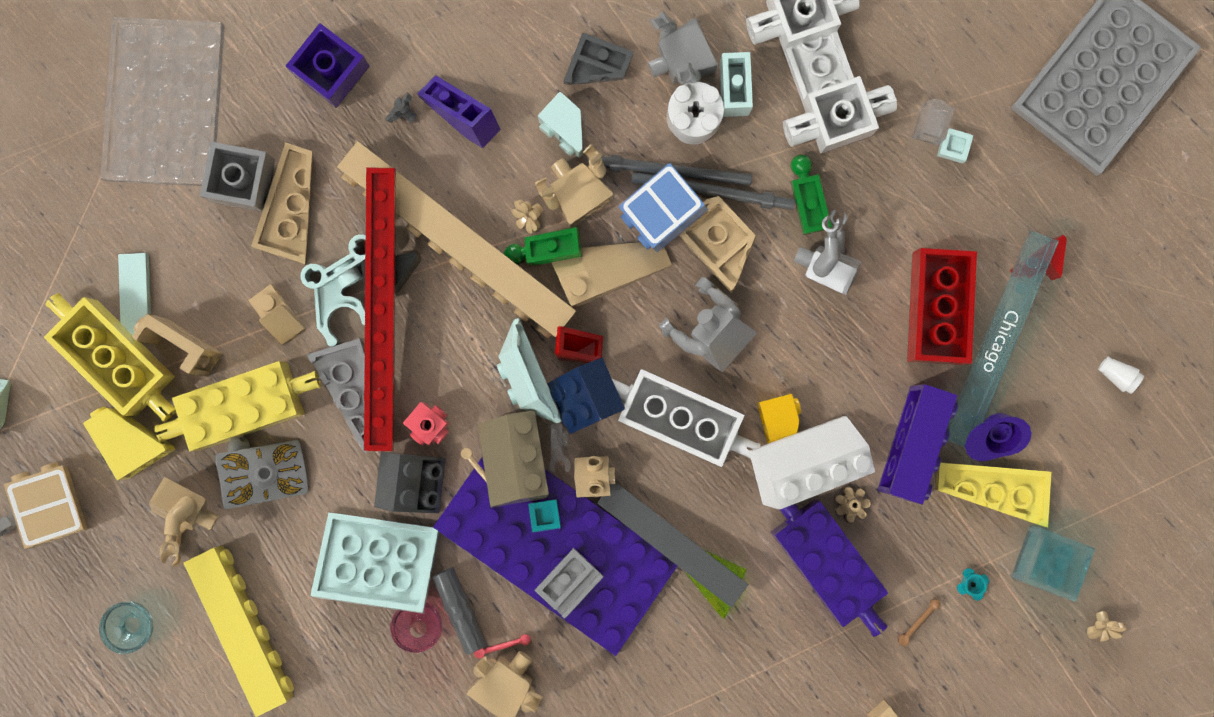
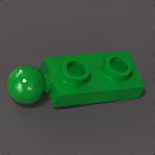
(808, 196)
(547, 247)

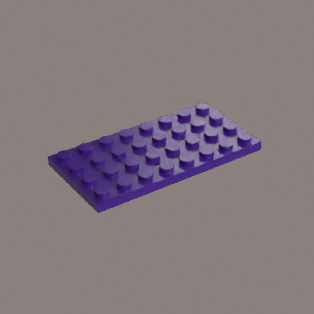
(505, 543)

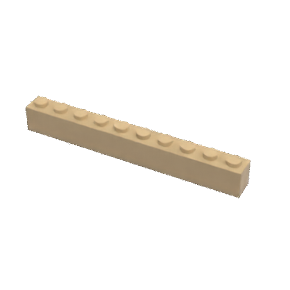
(465, 247)

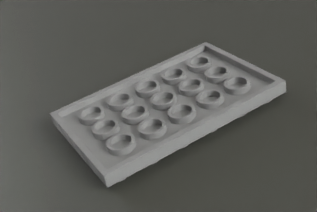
(1105, 80)

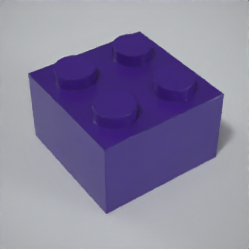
(328, 65)

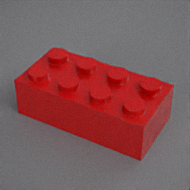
(942, 306)

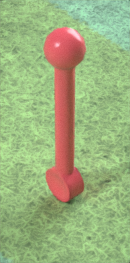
(524, 640)

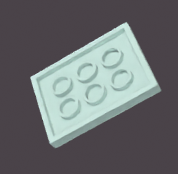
(375, 563)

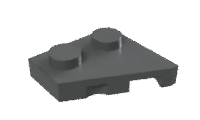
(597, 62)

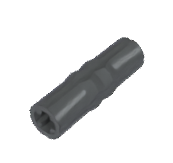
(459, 610)

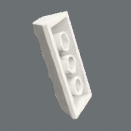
(810, 463)

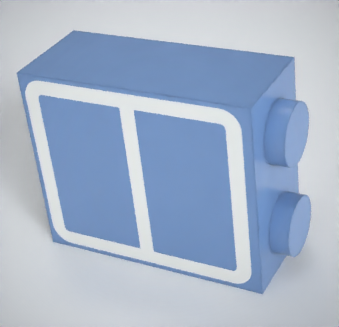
(662, 208)

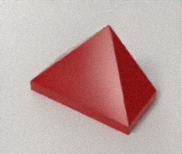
(577, 345)

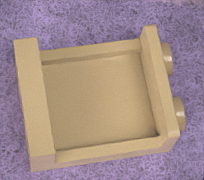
(201, 355)

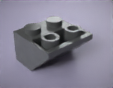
(409, 483)

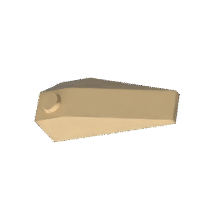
(607, 270)

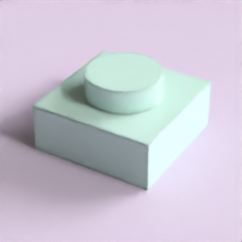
(955, 146)

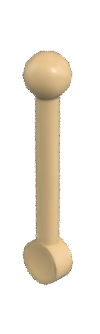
(467, 455)

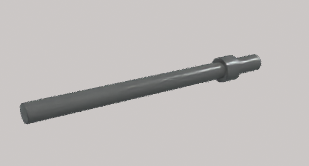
(616, 163)
(765, 200)

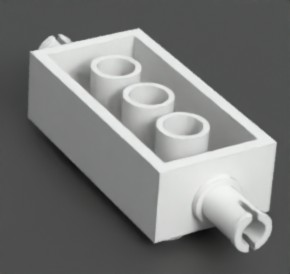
(682, 418)

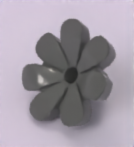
(401, 110)

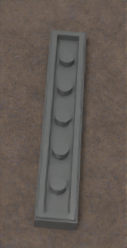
(673, 544)

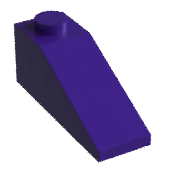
(461, 111)

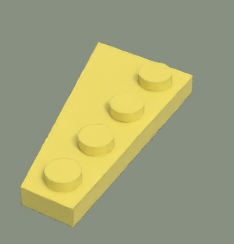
(1006, 490)

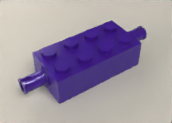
(831, 565)

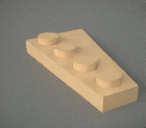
(287, 207)

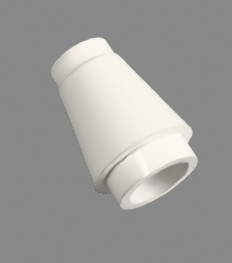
(1121, 375)

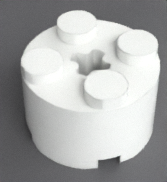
(697, 97)

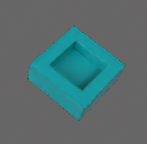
(544, 515)

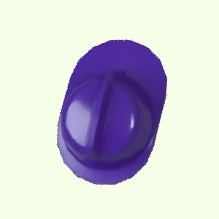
(998, 437)

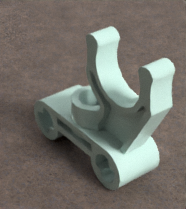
(330, 289)

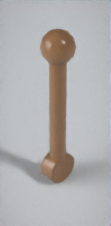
(903, 639)

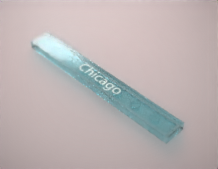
(1002, 335)

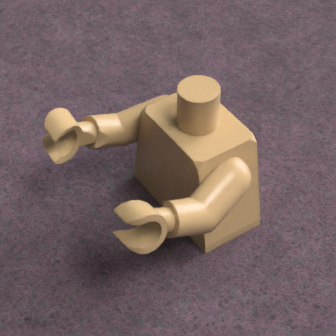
(577, 189)
(182, 511)
(504, 686)

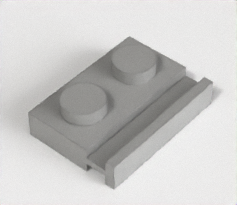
(569, 583)

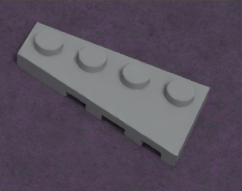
(343, 374)

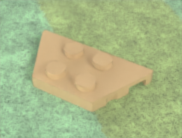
(720, 241)

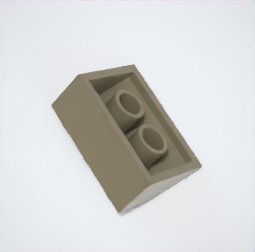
(513, 459)

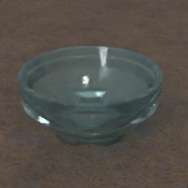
(113, 629)

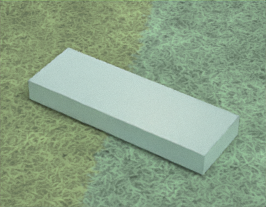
(134, 288)

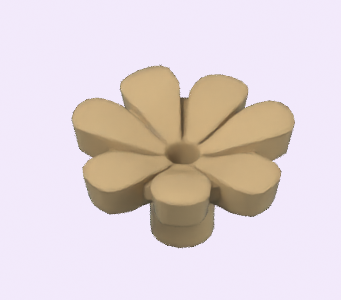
(527, 215)
(846, 504)
(1104, 628)

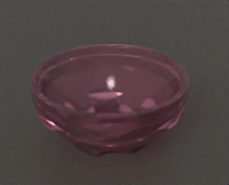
(401, 625)

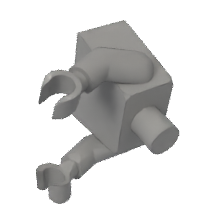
(681, 51)
(829, 263)
(719, 332)

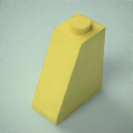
(125, 442)

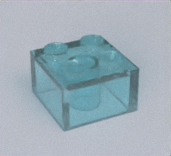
(1053, 563)

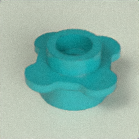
(981, 582)

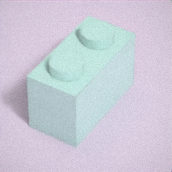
(736, 83)

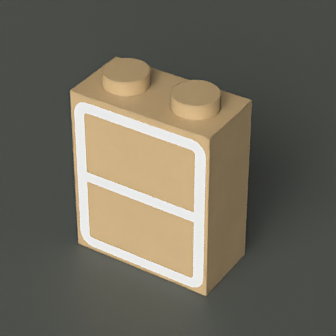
(45, 505)

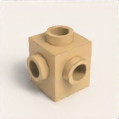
(593, 476)

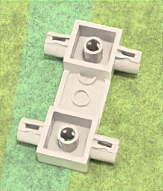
(821, 73)

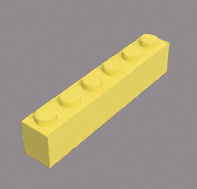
(240, 630)

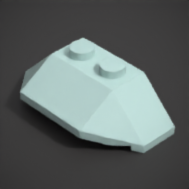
(525, 375)

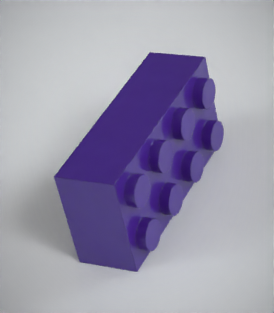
(918, 443)

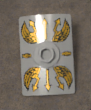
(261, 474)

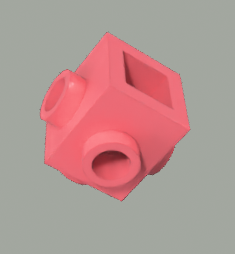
(417, 424)

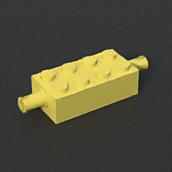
(109, 357)
(238, 406)

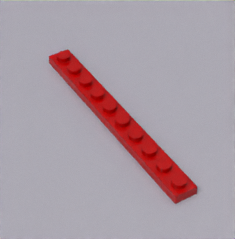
(379, 309)

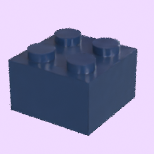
(585, 395)

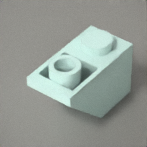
(563, 120)

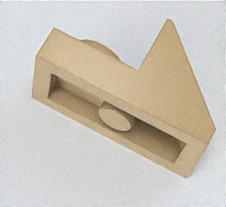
(276, 314)

